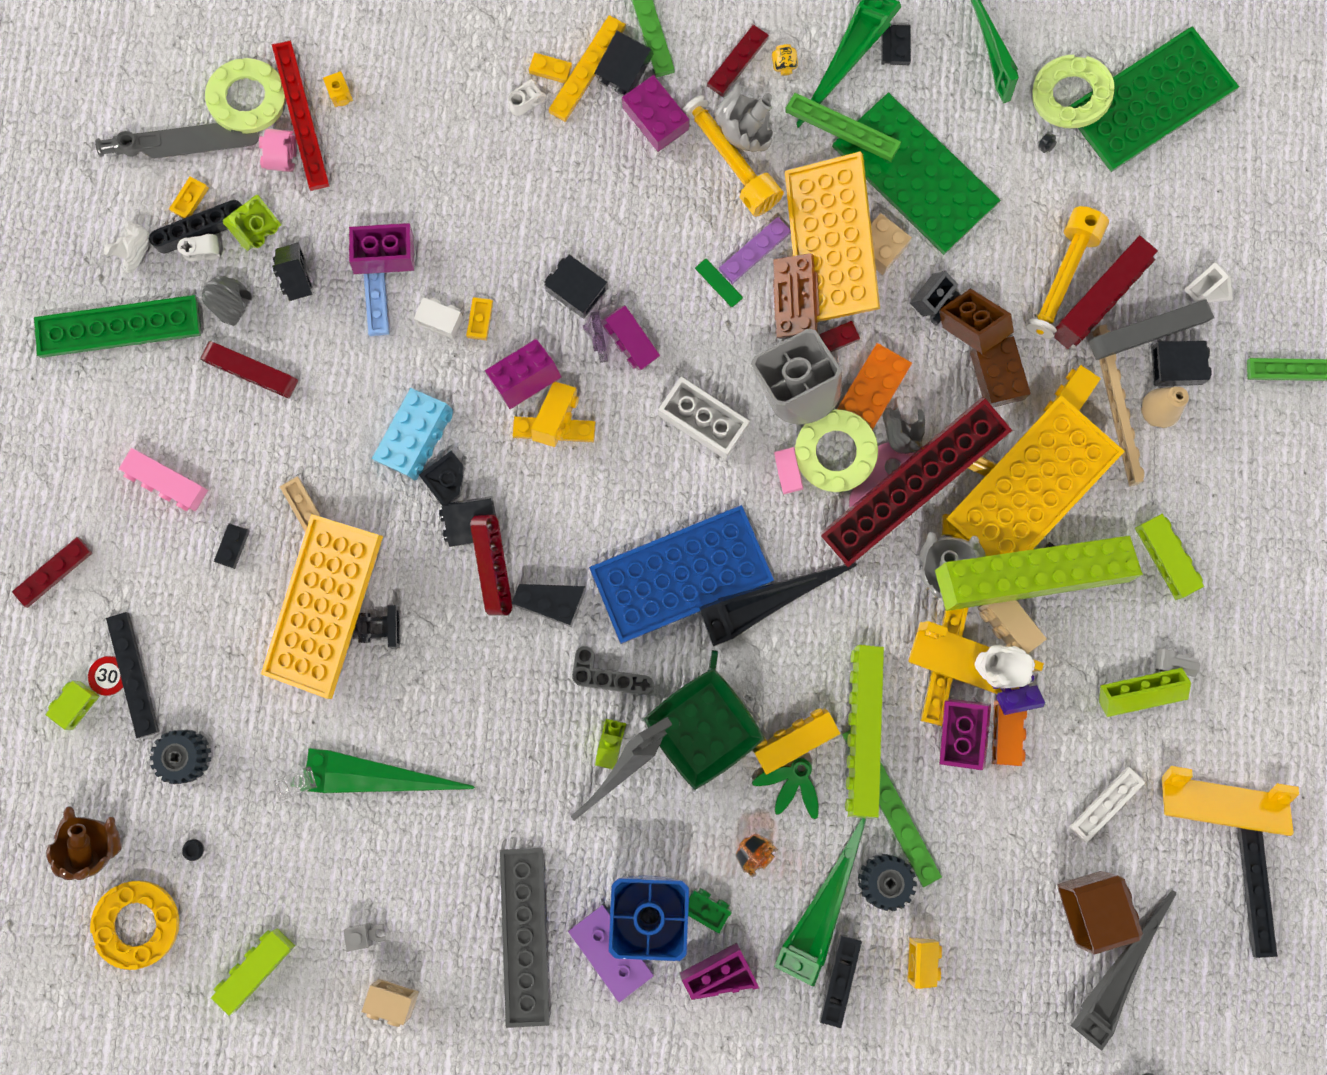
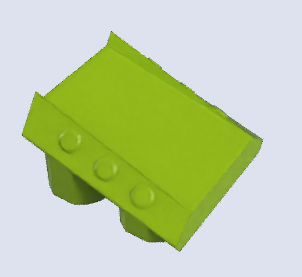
(252, 223)

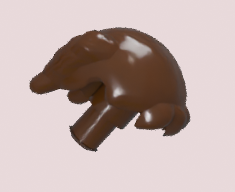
(82, 846)

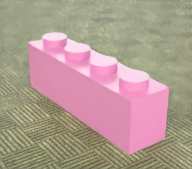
(166, 481)

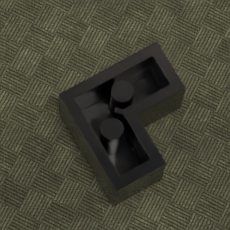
(291, 268)

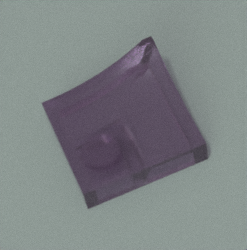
(594, 331)

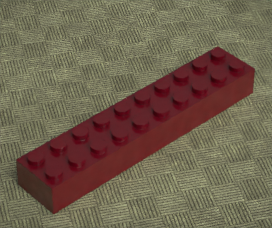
(916, 481)

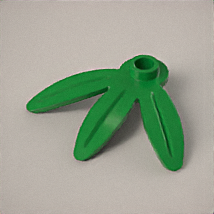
(795, 779)

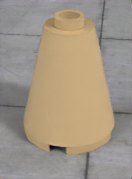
(1164, 406)

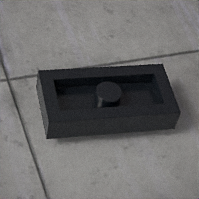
(231, 546)

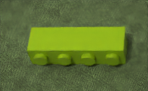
(1169, 557)
(1144, 692)
(252, 972)

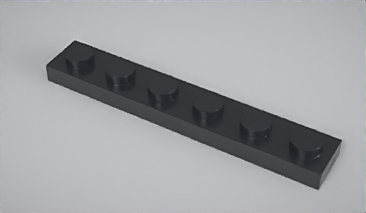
(132, 675)
(1257, 893)

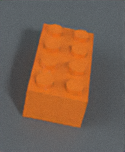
(875, 384)

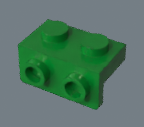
(708, 911)

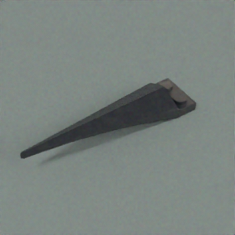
(740, 611)

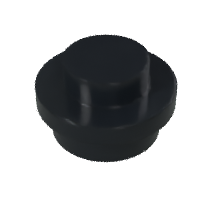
(1047, 142)
(193, 850)

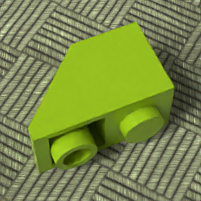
(610, 744)

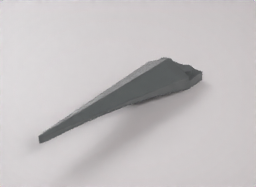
(634, 756)
(1105, 1003)

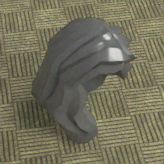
(224, 300)
(903, 436)

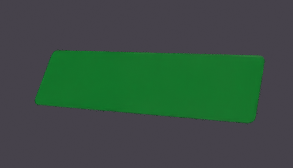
(718, 283)

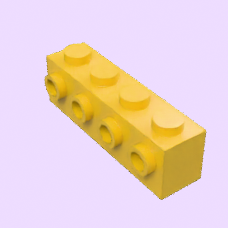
(796, 740)

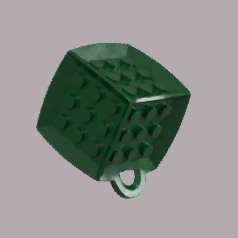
(707, 729)

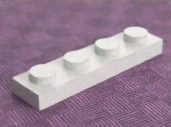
(1107, 804)

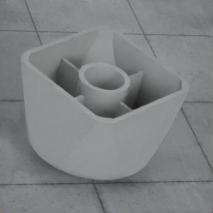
(799, 378)

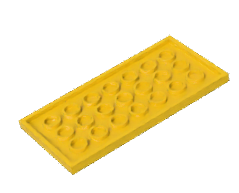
(834, 224)
(1036, 481)
(321, 606)

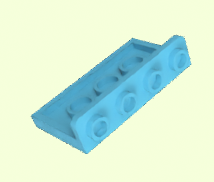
(413, 434)

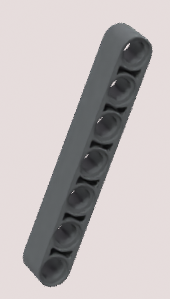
(1151, 329)

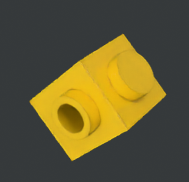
(338, 89)

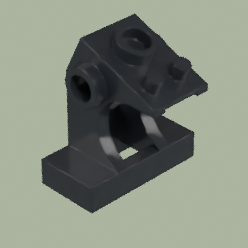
(390, 627)

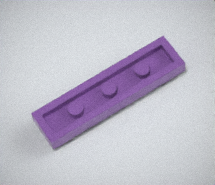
(755, 250)

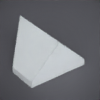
(1211, 285)

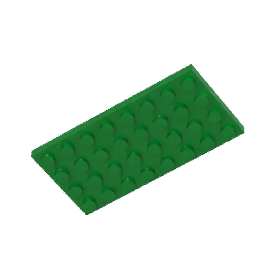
(1157, 98)
(923, 177)

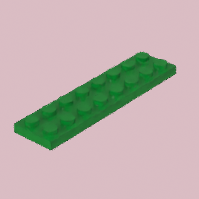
(117, 326)

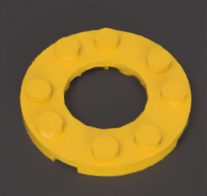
(104, 918)

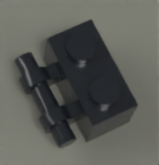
(934, 294)

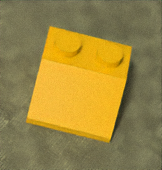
(923, 963)

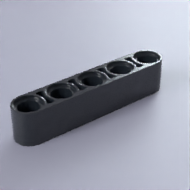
(189, 224)

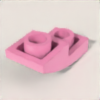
(788, 470)

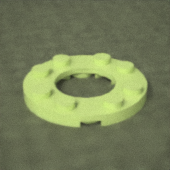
(1070, 66)
(245, 121)
(865, 455)

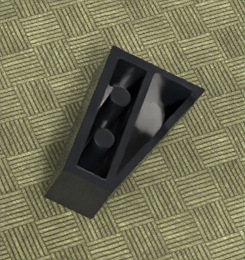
(550, 601)

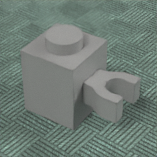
(361, 936)

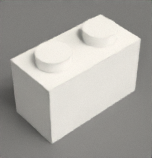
(438, 317)

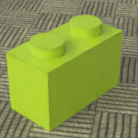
(71, 705)

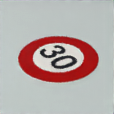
(105, 676)

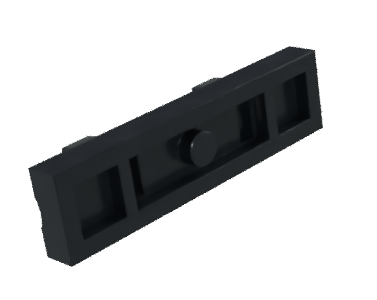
(840, 981)

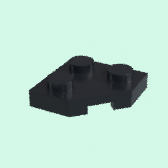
(445, 478)

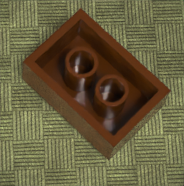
(976, 321)
(1001, 373)

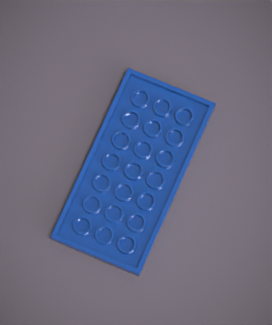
(680, 574)

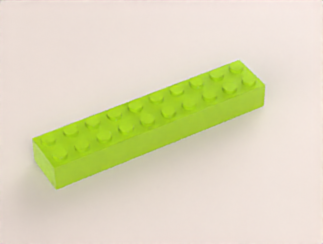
(1037, 572)

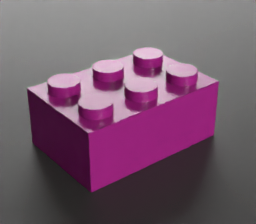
(655, 113)
(381, 248)
(523, 373)
(965, 734)

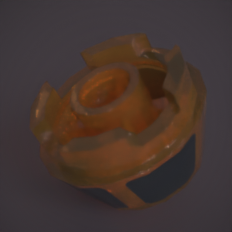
(755, 853)

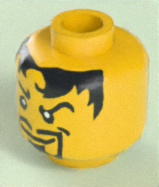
(784, 59)

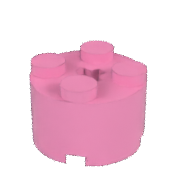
(278, 150)

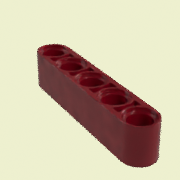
(249, 369)
(491, 565)

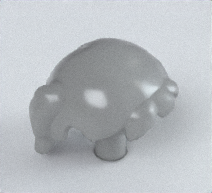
(745, 120)
(946, 549)

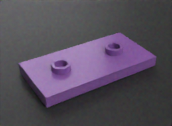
(619, 975)

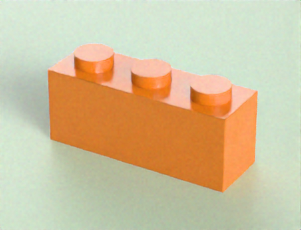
(1008, 737)

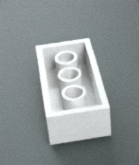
(703, 418)

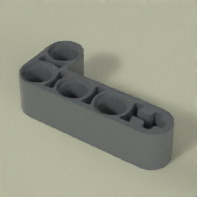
(614, 676)

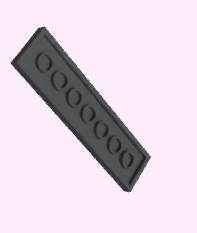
(524, 937)

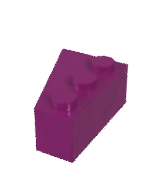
(630, 338)
(719, 974)

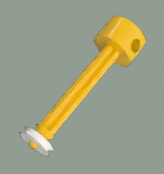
(760, 191)
(1084, 230)

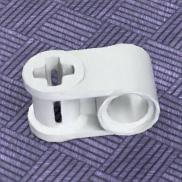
(528, 95)
(199, 248)

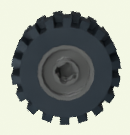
(180, 756)
(887, 882)

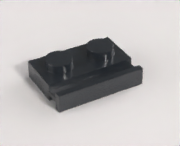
(896, 45)

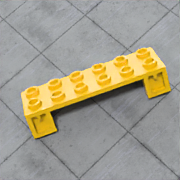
(951, 655)
(1228, 804)

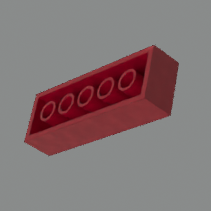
(1105, 293)

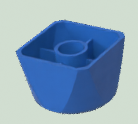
(642, 941)

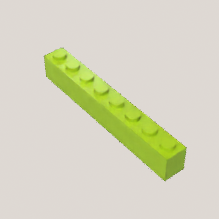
(865, 735)

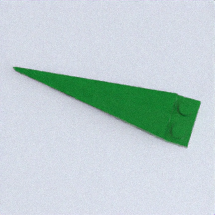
(865, 28)
(1002, 63)
(349, 774)
(810, 940)

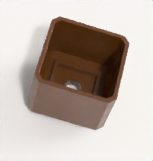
(1100, 912)

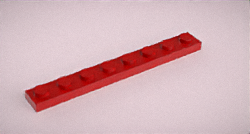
(300, 115)

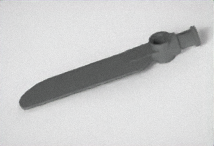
(176, 141)

